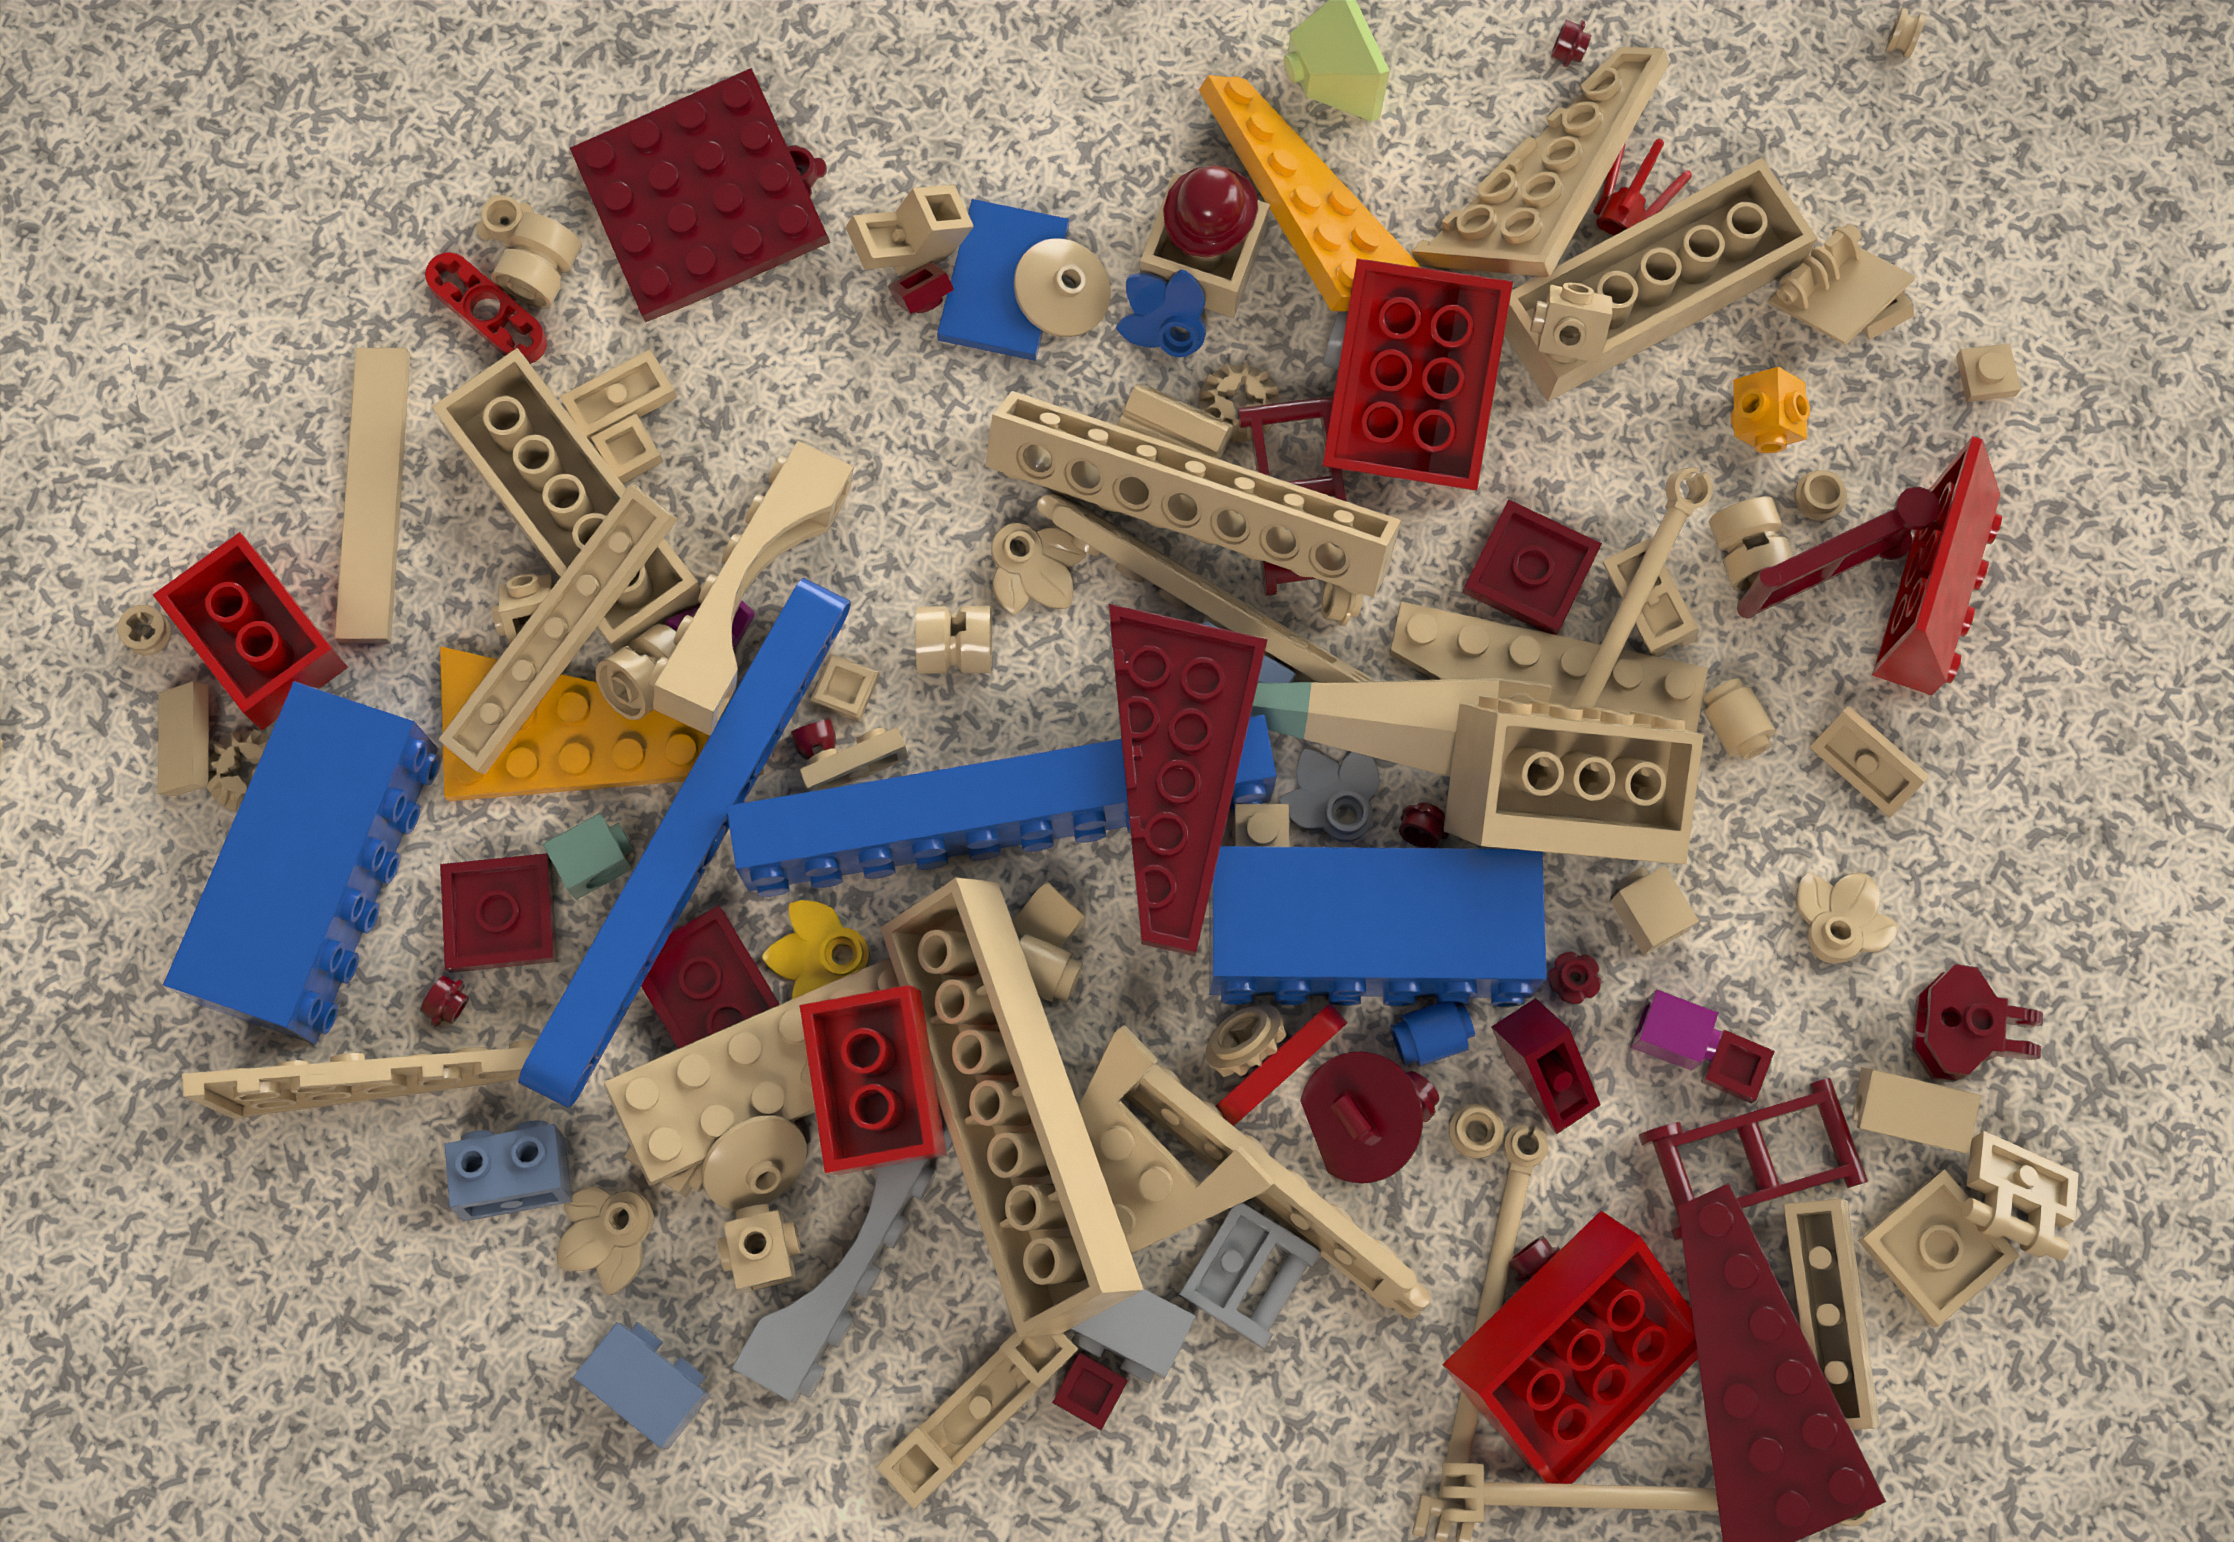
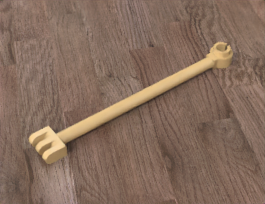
(1677, 511)
(1491, 1301)
(1481, 1493)

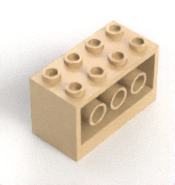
(1573, 780)

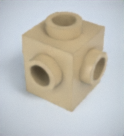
(1572, 323)
(518, 602)
(774, 1263)

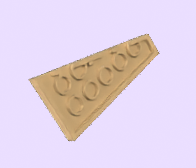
(1547, 183)
(350, 1079)

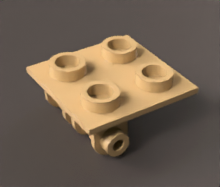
(1840, 286)

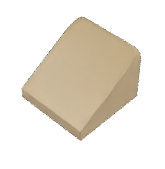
(1049, 917)

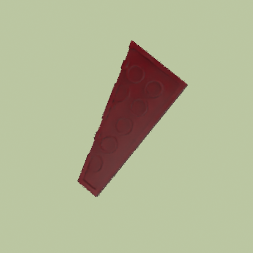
(1183, 733)
(1773, 1424)

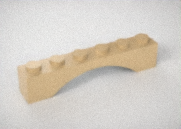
(799, 505)

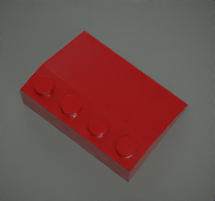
(1417, 374)
(1941, 575)
(1578, 1351)

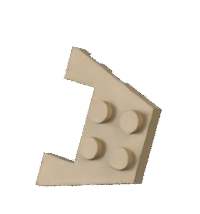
(1144, 1180)

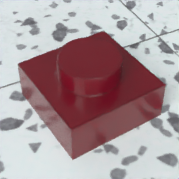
(921, 289)
(1738, 1067)
(1090, 1391)

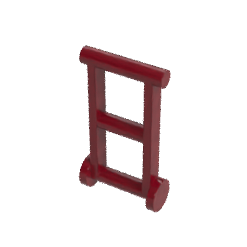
(1329, 485)
(1882, 536)
(1670, 1136)

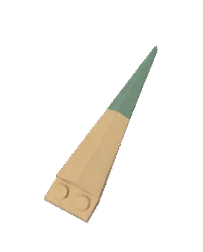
(1384, 719)

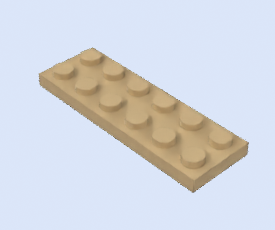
(749, 1070)

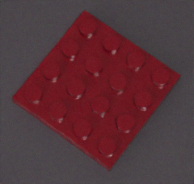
(699, 195)

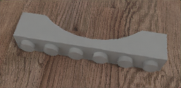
(791, 1341)

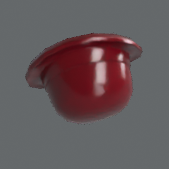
(1210, 211)

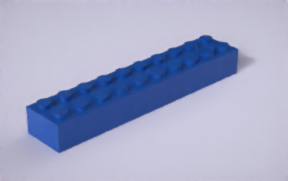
(952, 814)

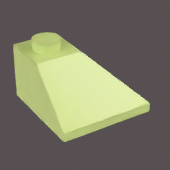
(1339, 60)

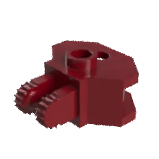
(1972, 1026)

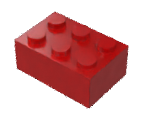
(248, 629)
(872, 1080)

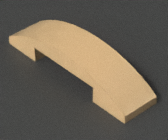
(973, 1414)

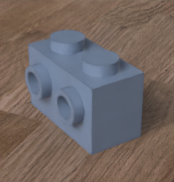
(507, 1171)
(643, 1383)

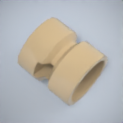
(539, 255)
(1743, 528)
(953, 639)
(626, 672)

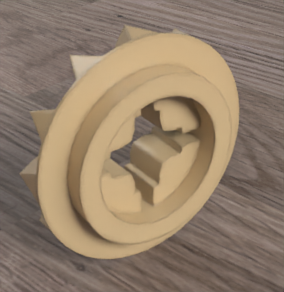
(1225, 383)
(225, 761)
(1256, 1031)

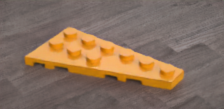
(1306, 198)

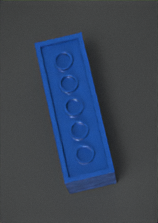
(305, 864)
(1377, 925)

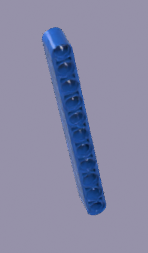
(683, 845)

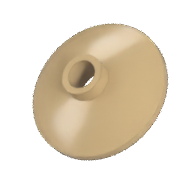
(1046, 298)
(754, 1162)

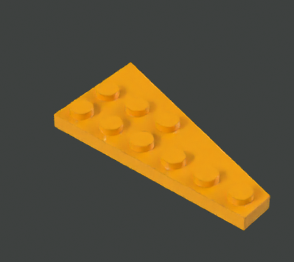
(566, 741)

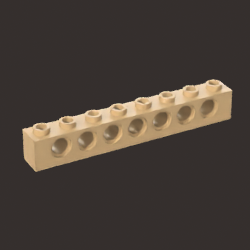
(1057, 449)

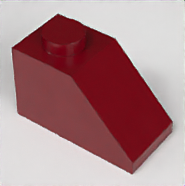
(1547, 1064)

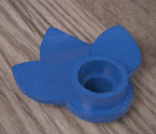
(1160, 309)

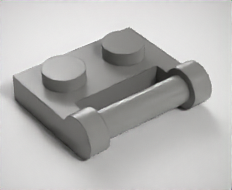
(1234, 1263)

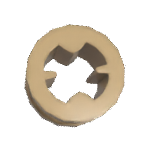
(1905, 32)
(158, 623)

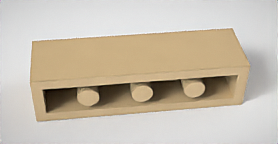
(1832, 1304)

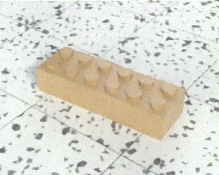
(1670, 271)
(556, 486)

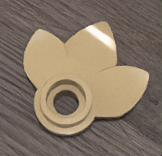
(1038, 574)
(1847, 908)
(598, 1239)

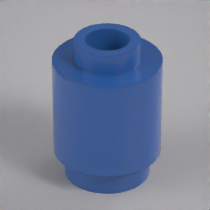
(1432, 1033)

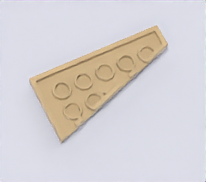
(1472, 648)

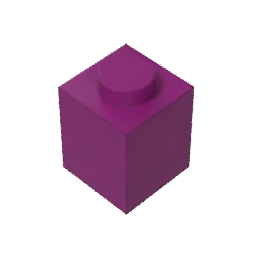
(1676, 1031)

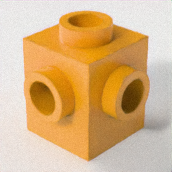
(1770, 410)

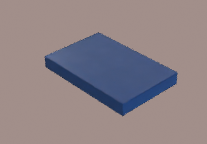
(983, 304)

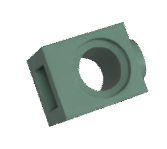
(590, 855)

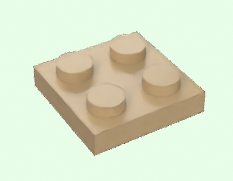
(1936, 1252)

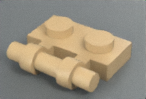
(2022, 1181)

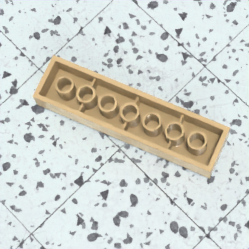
(1012, 1111)

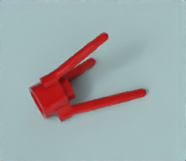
(1626, 207)

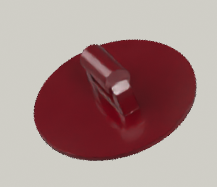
(1363, 1116)

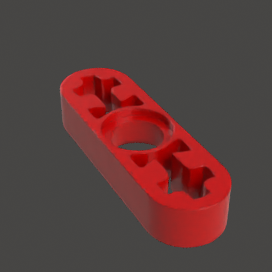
(485, 289)
(1281, 1064)

